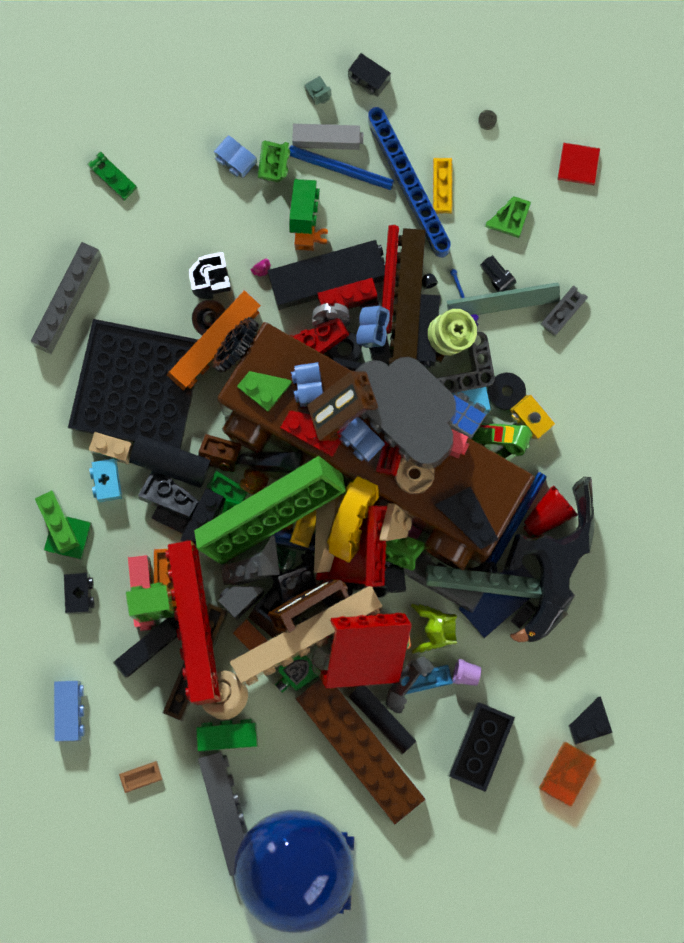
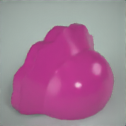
(260, 269)

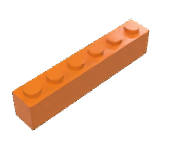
(203, 351)

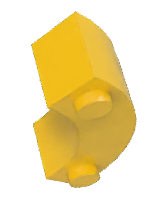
(345, 533)

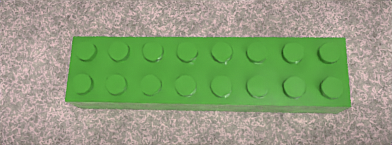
(270, 510)

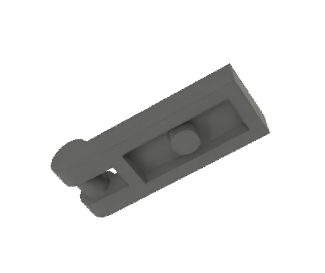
(563, 311)

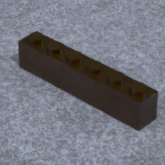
(177, 702)

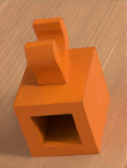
(306, 241)

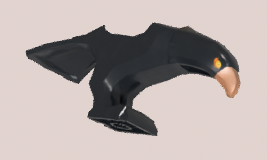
(557, 564)

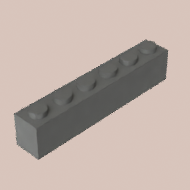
(66, 298)
(223, 805)

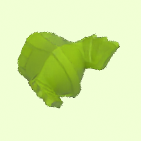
(439, 628)

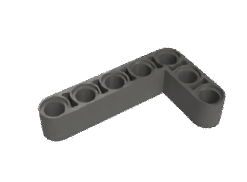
(477, 369)

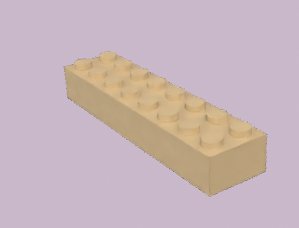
(306, 636)

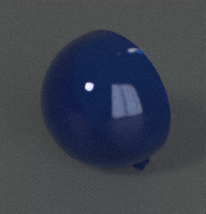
(295, 871)

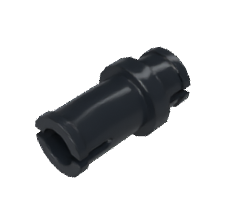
(485, 567)

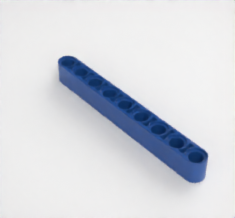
(406, 173)

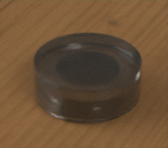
(487, 119)

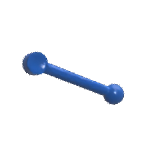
(453, 272)

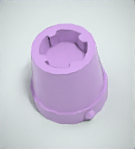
(466, 673)

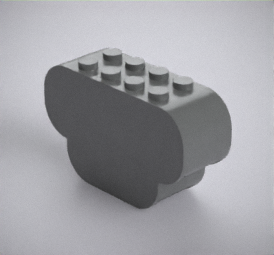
(411, 410)

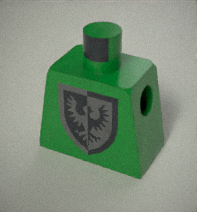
(296, 674)

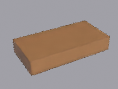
(140, 776)

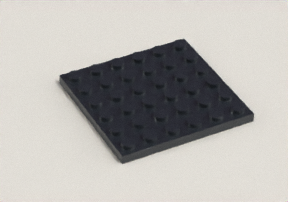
(127, 386)

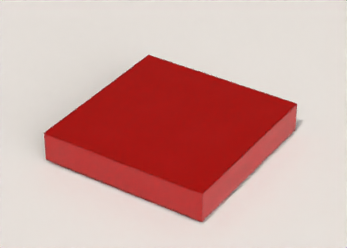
(578, 164)

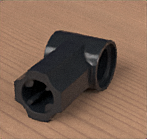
(500, 278)

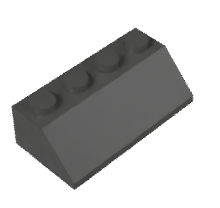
(463, 598)

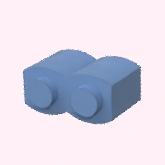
(235, 157)
(372, 326)
(308, 383)
(361, 439)

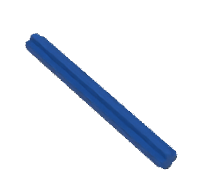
(341, 167)
(517, 517)

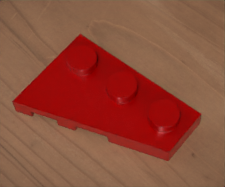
(324, 335)
(302, 427)

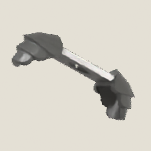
(395, 696)

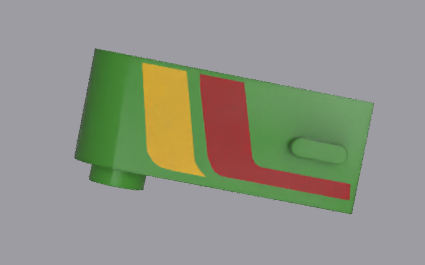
(512, 436)

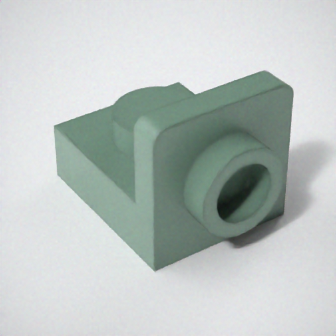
(318, 90)

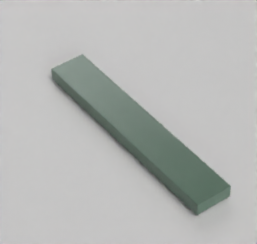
(507, 299)

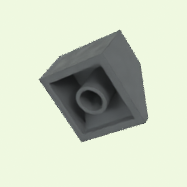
(240, 599)

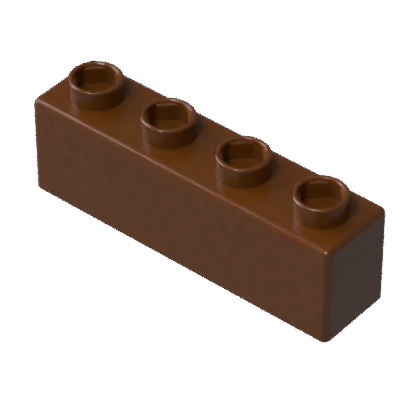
(494, 480)

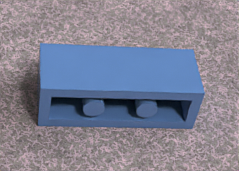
(68, 710)

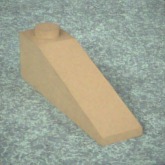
(324, 522)

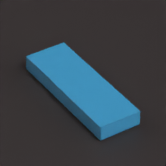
(437, 677)

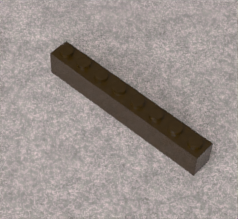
(408, 294)

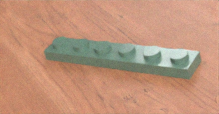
(483, 582)

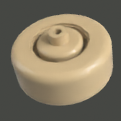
(232, 694)

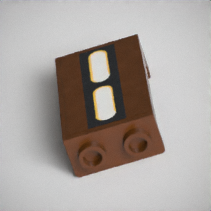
(341, 404)
(282, 615)

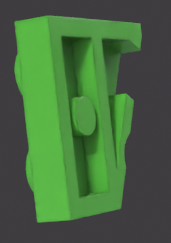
(510, 217)
(264, 388)

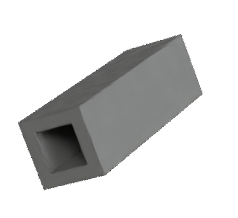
(327, 136)

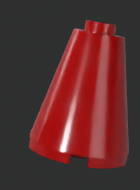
(549, 513)

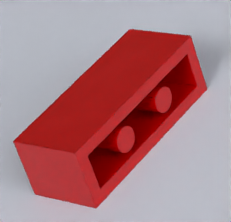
(350, 295)

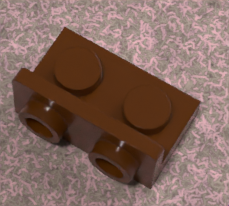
(220, 452)

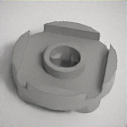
(326, 313)

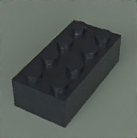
(481, 746)

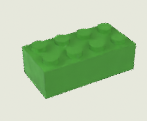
(150, 603)

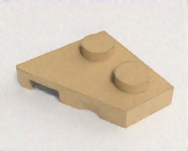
(395, 524)

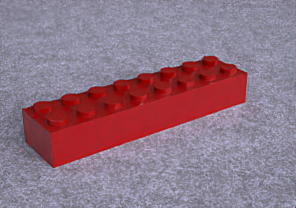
(193, 623)

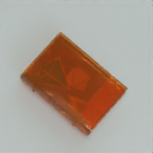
(567, 773)

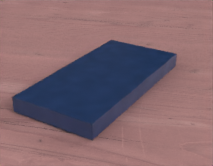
(495, 608)

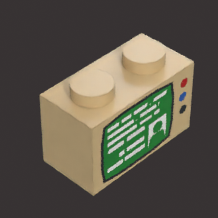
(111, 448)

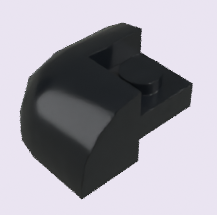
(209, 276)

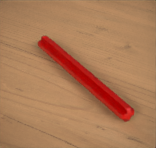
(390, 272)

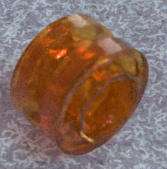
(253, 481)

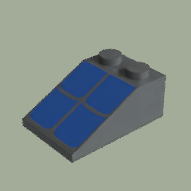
(468, 415)

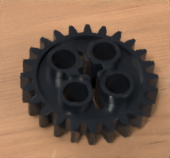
(235, 344)

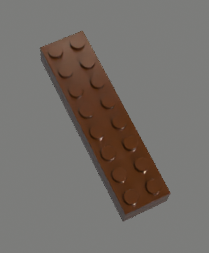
(361, 750)

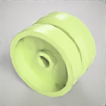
(452, 332)

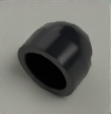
(429, 281)

